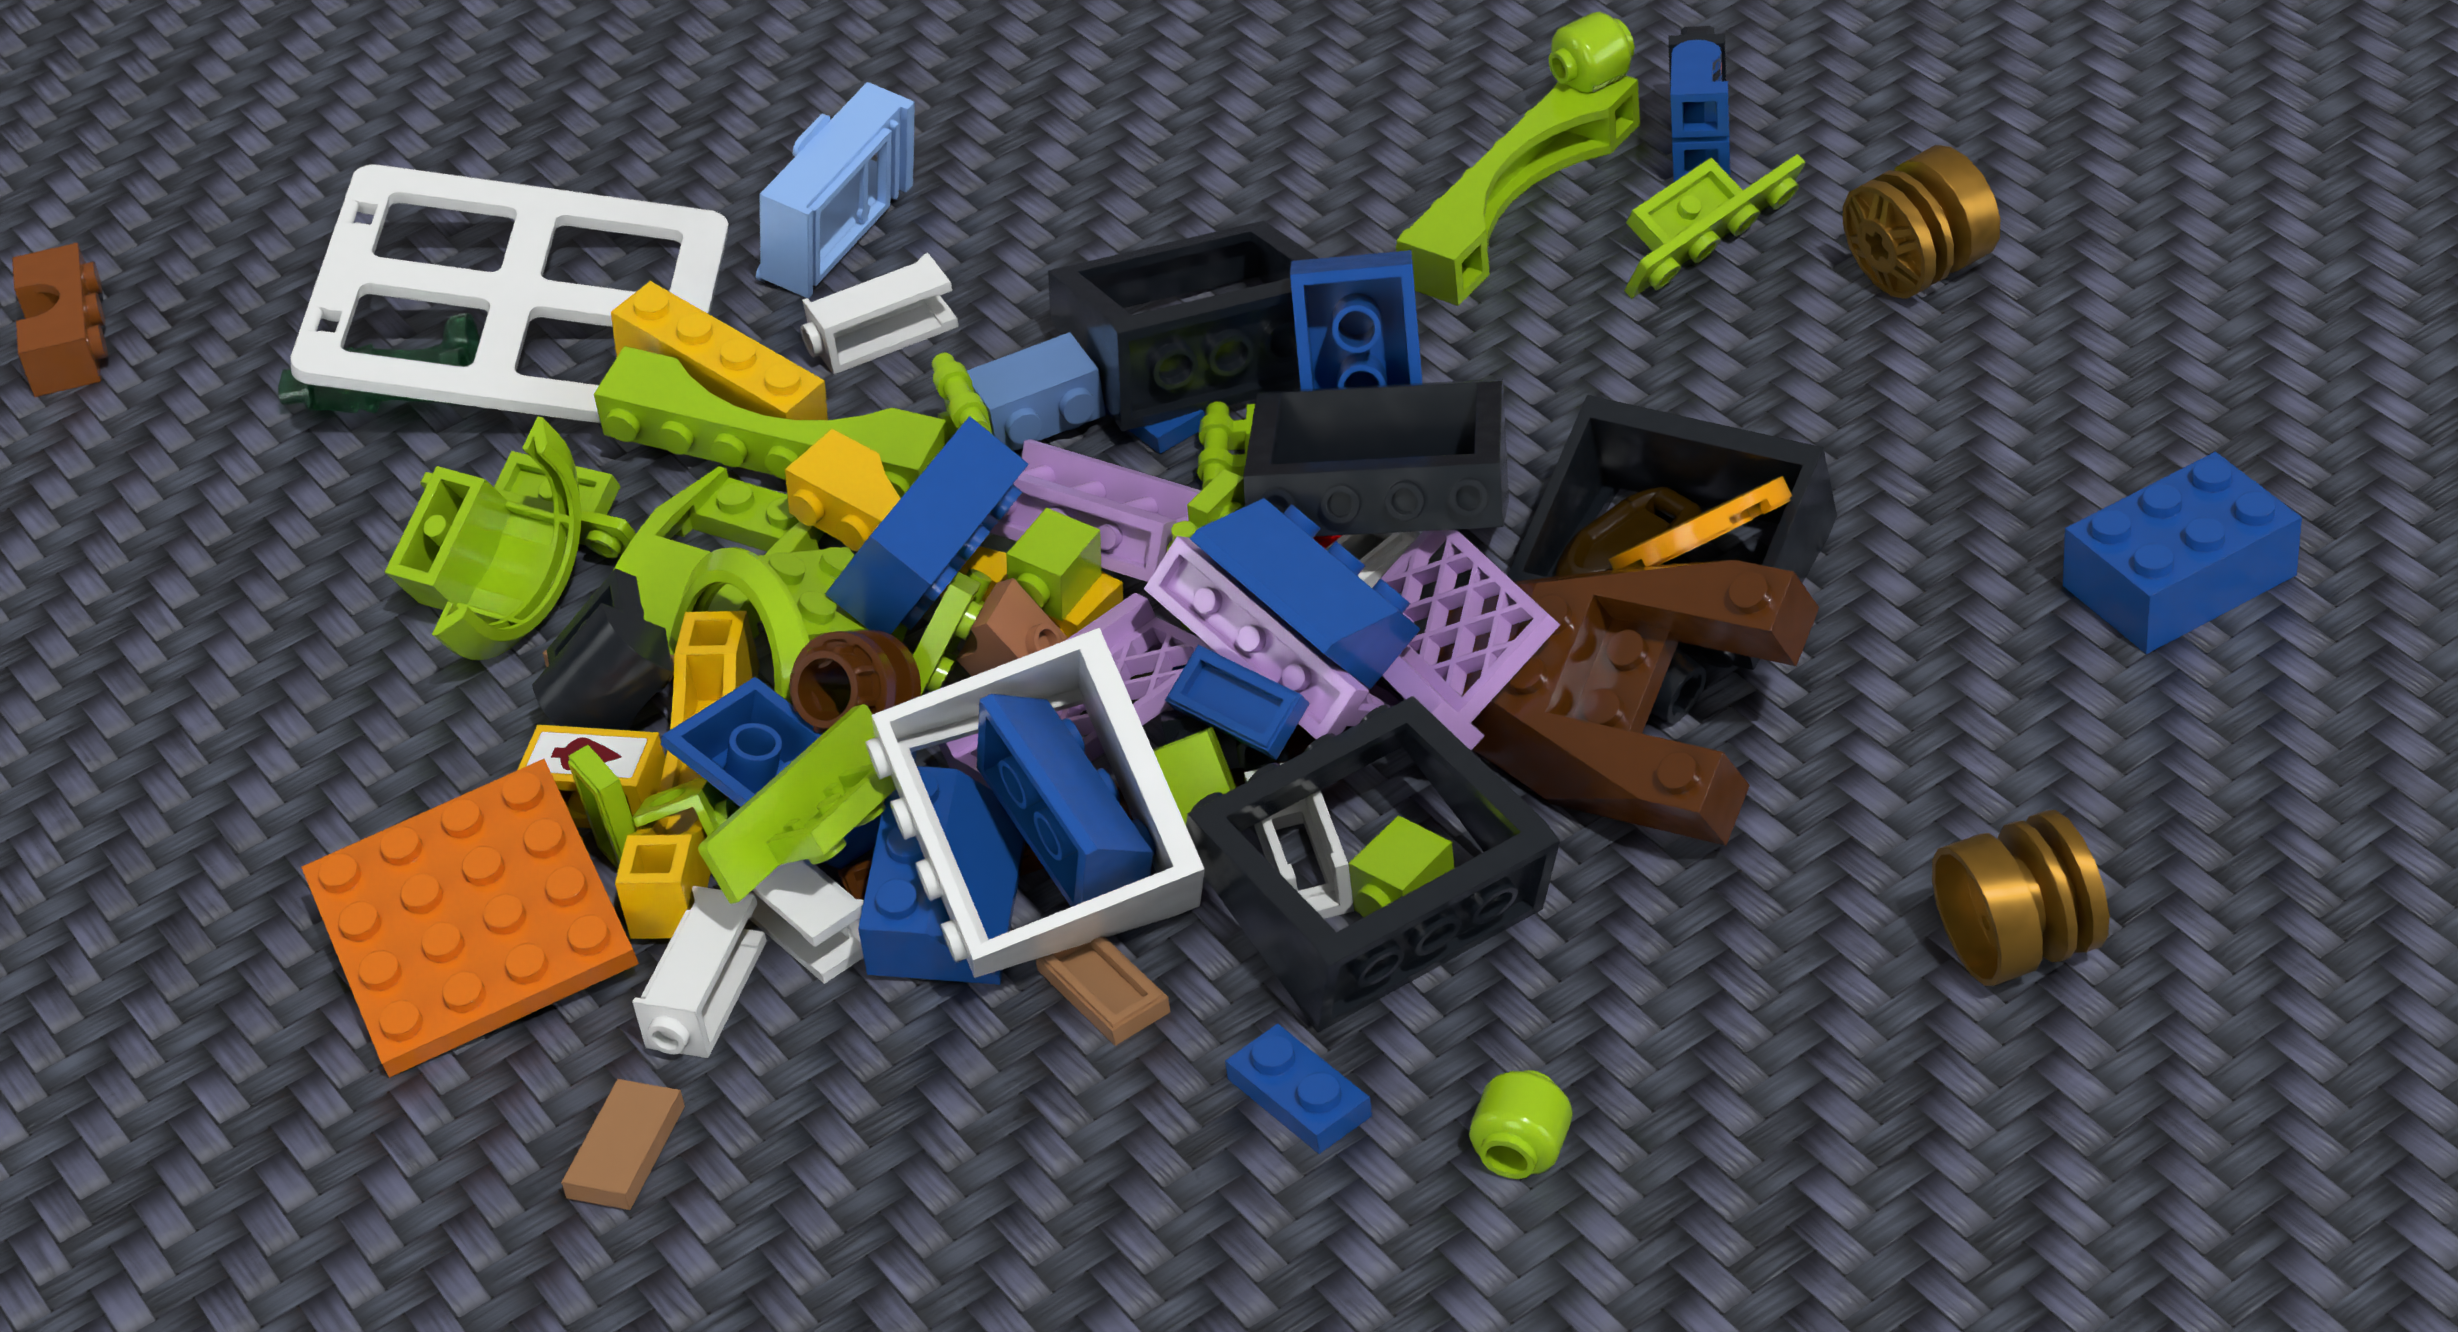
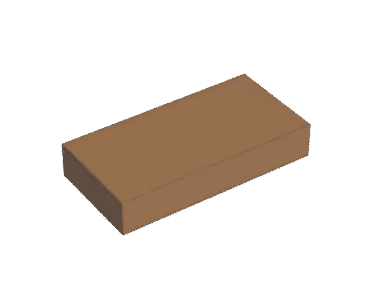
(1105, 988)
(623, 1144)

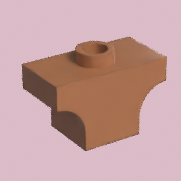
(1007, 629)

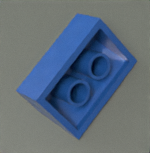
(1312, 586)
(746, 743)
(1059, 798)
(899, 922)

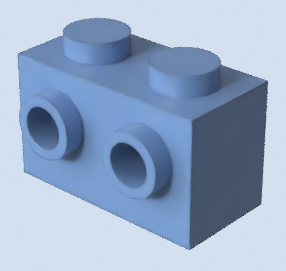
(1039, 391)

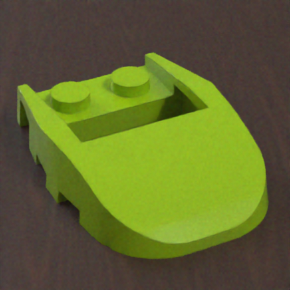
(717, 508)

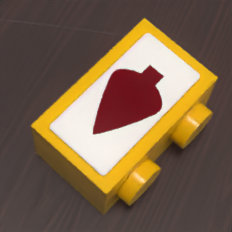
(631, 755)

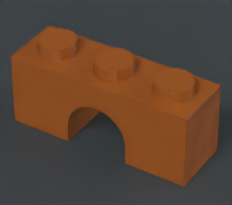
(62, 320)

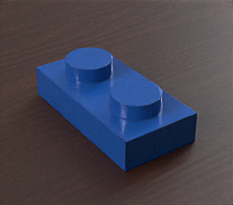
(1298, 1088)

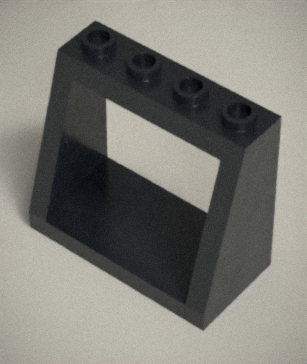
(1193, 351)
(1383, 456)
(1702, 460)
(1349, 969)

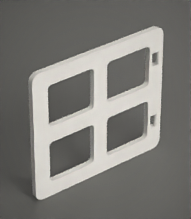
(508, 295)

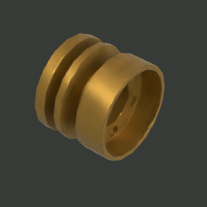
(1921, 221)
(2020, 897)

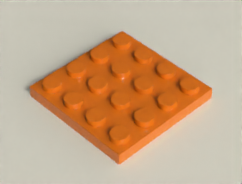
(468, 917)

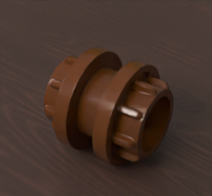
(850, 671)

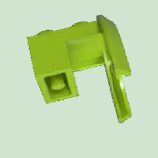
(488, 558)
(786, 594)

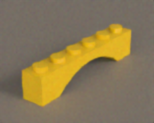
(847, 495)
(663, 857)

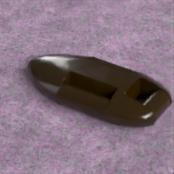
(1622, 528)

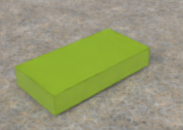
(603, 802)

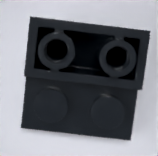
(605, 661)

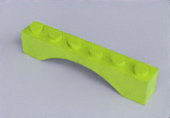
(1560, 131)
(660, 405)

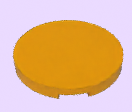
(1705, 526)

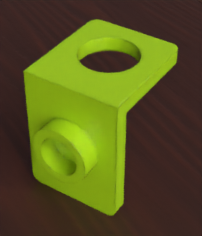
(706, 799)

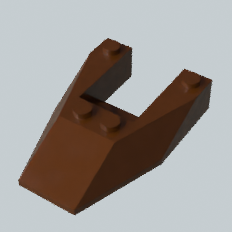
(1582, 700)

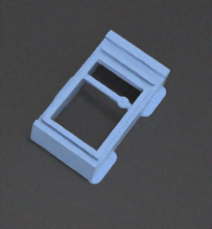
(835, 188)

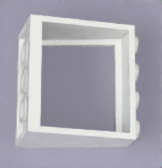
(1066, 676)

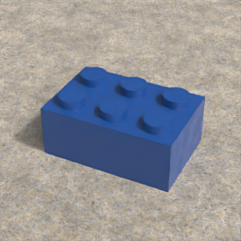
(1356, 320)
(930, 531)
(2181, 552)

